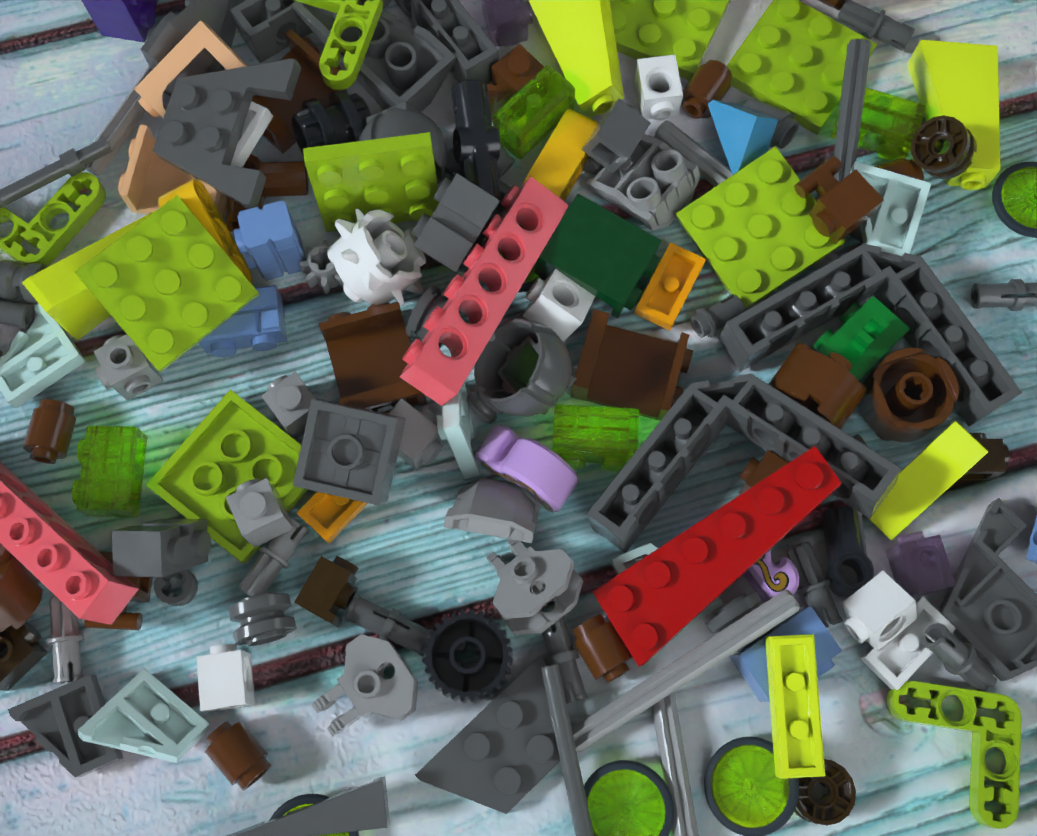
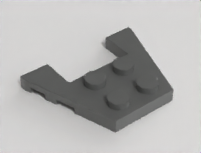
(207, 121)
(991, 602)

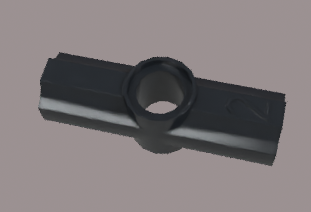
(474, 138)

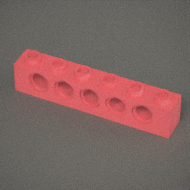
(441, 375)
(59, 554)

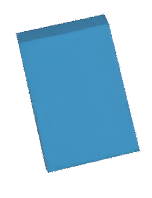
(742, 132)

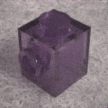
(507, 21)
(920, 564)

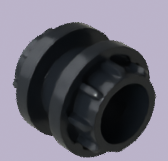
(333, 124)

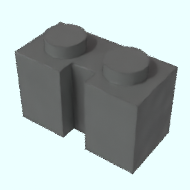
(455, 222)
(160, 547)

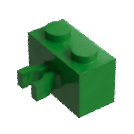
(865, 336)

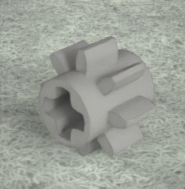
(316, 270)

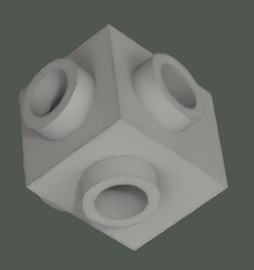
(125, 367)

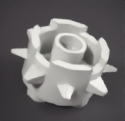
(376, 258)

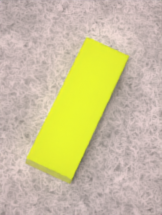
(928, 478)
(794, 706)

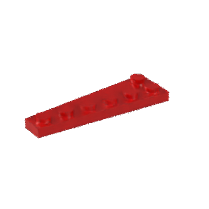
(687, 574)

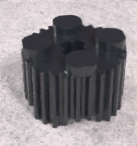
(453, 637)

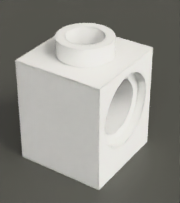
(658, 74)
(558, 304)
(879, 611)
(225, 679)

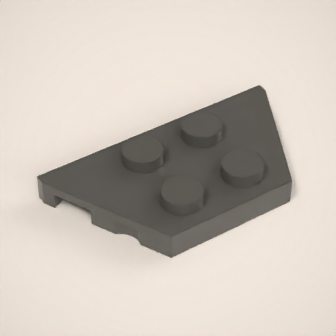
(502, 748)

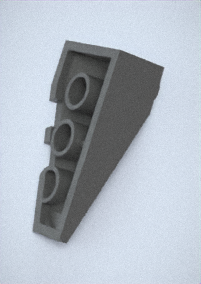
(176, 27)
(400, 60)

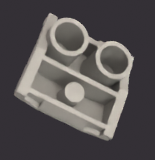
(649, 184)
(495, 510)

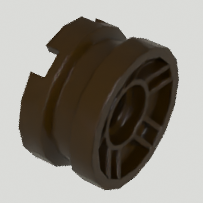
(929, 142)
(831, 807)

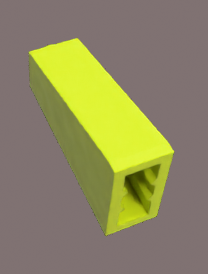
(585, 48)
(962, 84)
(65, 295)

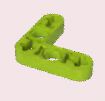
(348, 15)
(39, 232)
(984, 736)

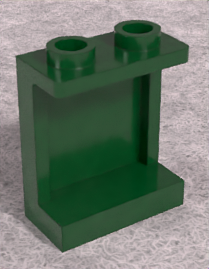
(600, 254)

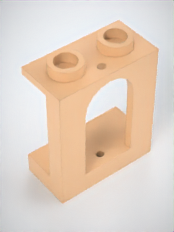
(200, 37)

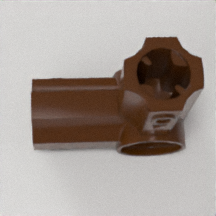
(281, 180)

